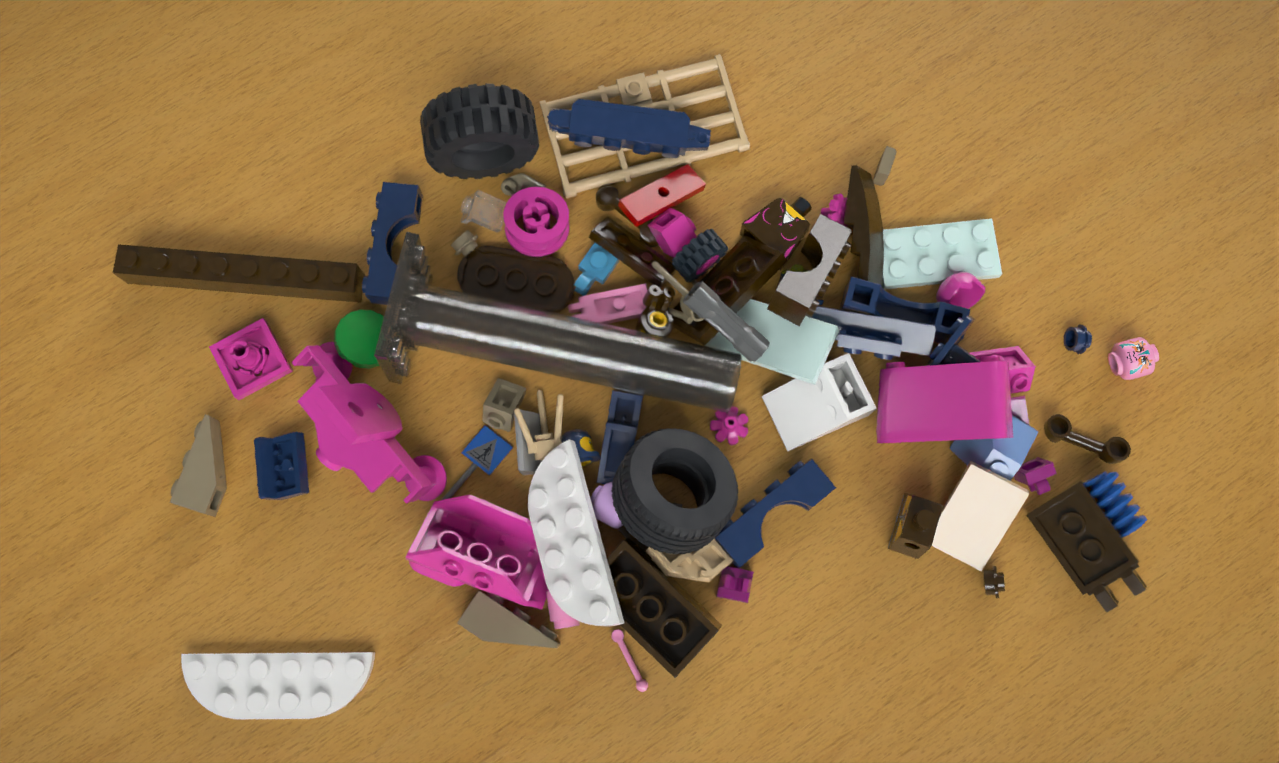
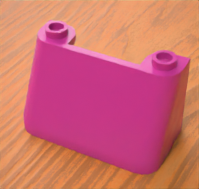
(945, 402)

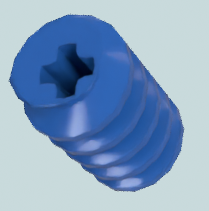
(1115, 503)

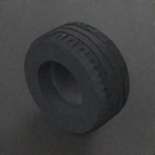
(655, 519)

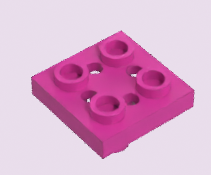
(235, 351)

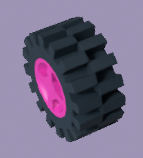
(699, 255)

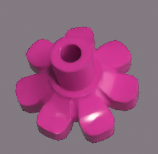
(836, 209)
(728, 431)

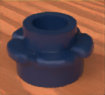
(1077, 339)

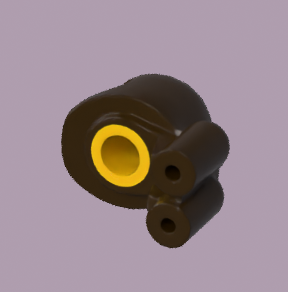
(655, 317)

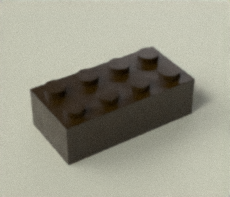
(659, 609)

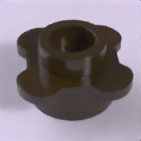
(993, 582)

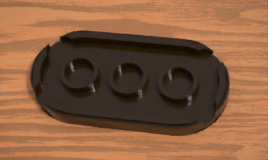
(517, 278)

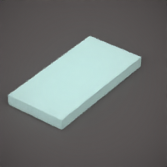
(792, 348)

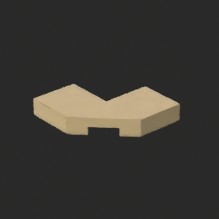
(699, 566)

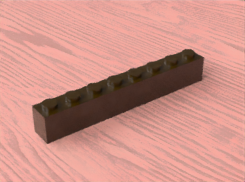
(239, 273)

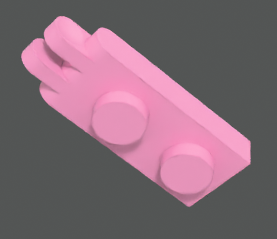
(611, 305)

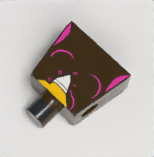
(779, 225)

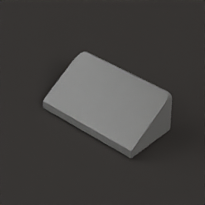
(526, 462)

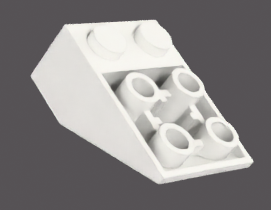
(811, 411)

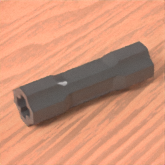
(710, 307)

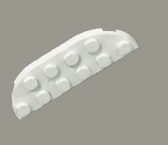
(571, 540)
(276, 683)

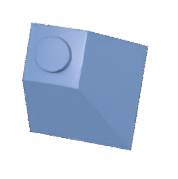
(1000, 455)

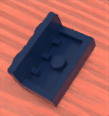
(281, 466)

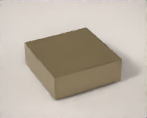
(884, 166)

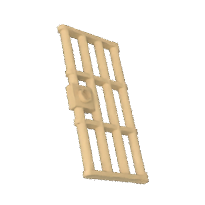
(635, 92)

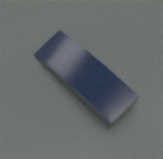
(619, 432)

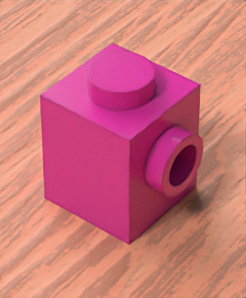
(672, 231)

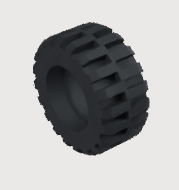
(479, 131)

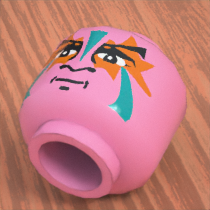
(1133, 358)

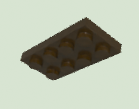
(735, 281)

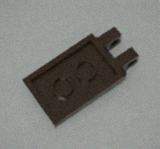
(1087, 544)

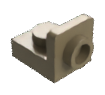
(501, 403)

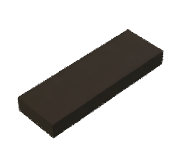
(631, 251)

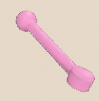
(641, 684)

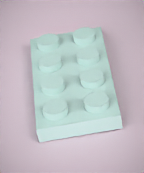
(937, 251)

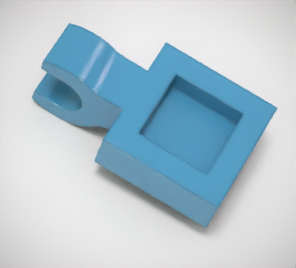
(596, 266)

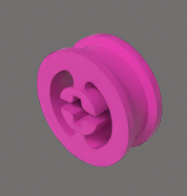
(535, 206)

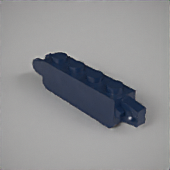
(630, 128)

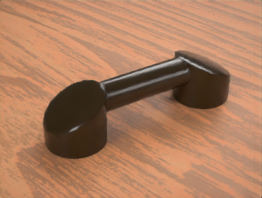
(608, 199)
(1112, 451)

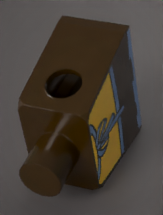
(915, 525)

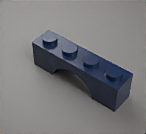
(398, 209)
(872, 299)
(803, 488)

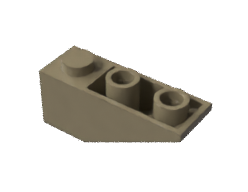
(203, 475)
(496, 623)

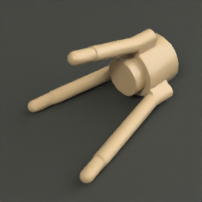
(544, 442)

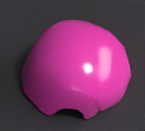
(961, 290)

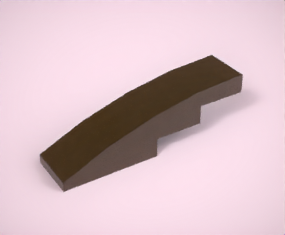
(864, 217)

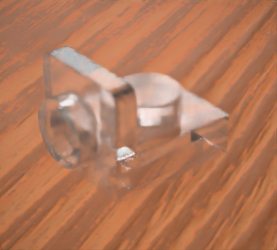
(483, 210)

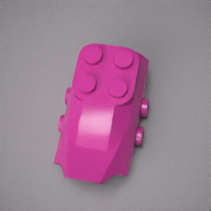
(480, 547)

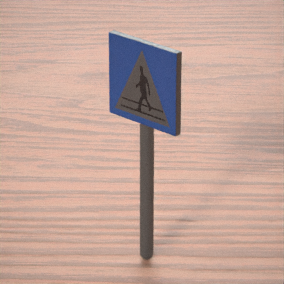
(485, 452)

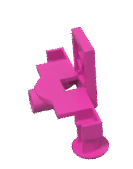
(360, 427)

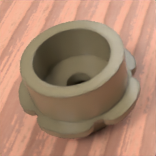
(465, 243)

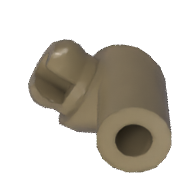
(518, 182)

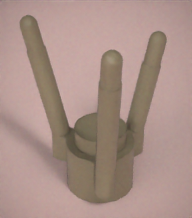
(687, 314)

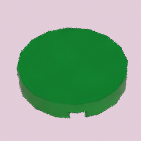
(358, 338)

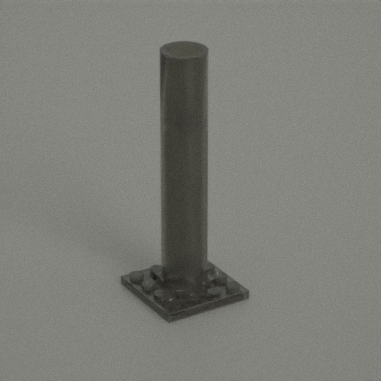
(544, 341)

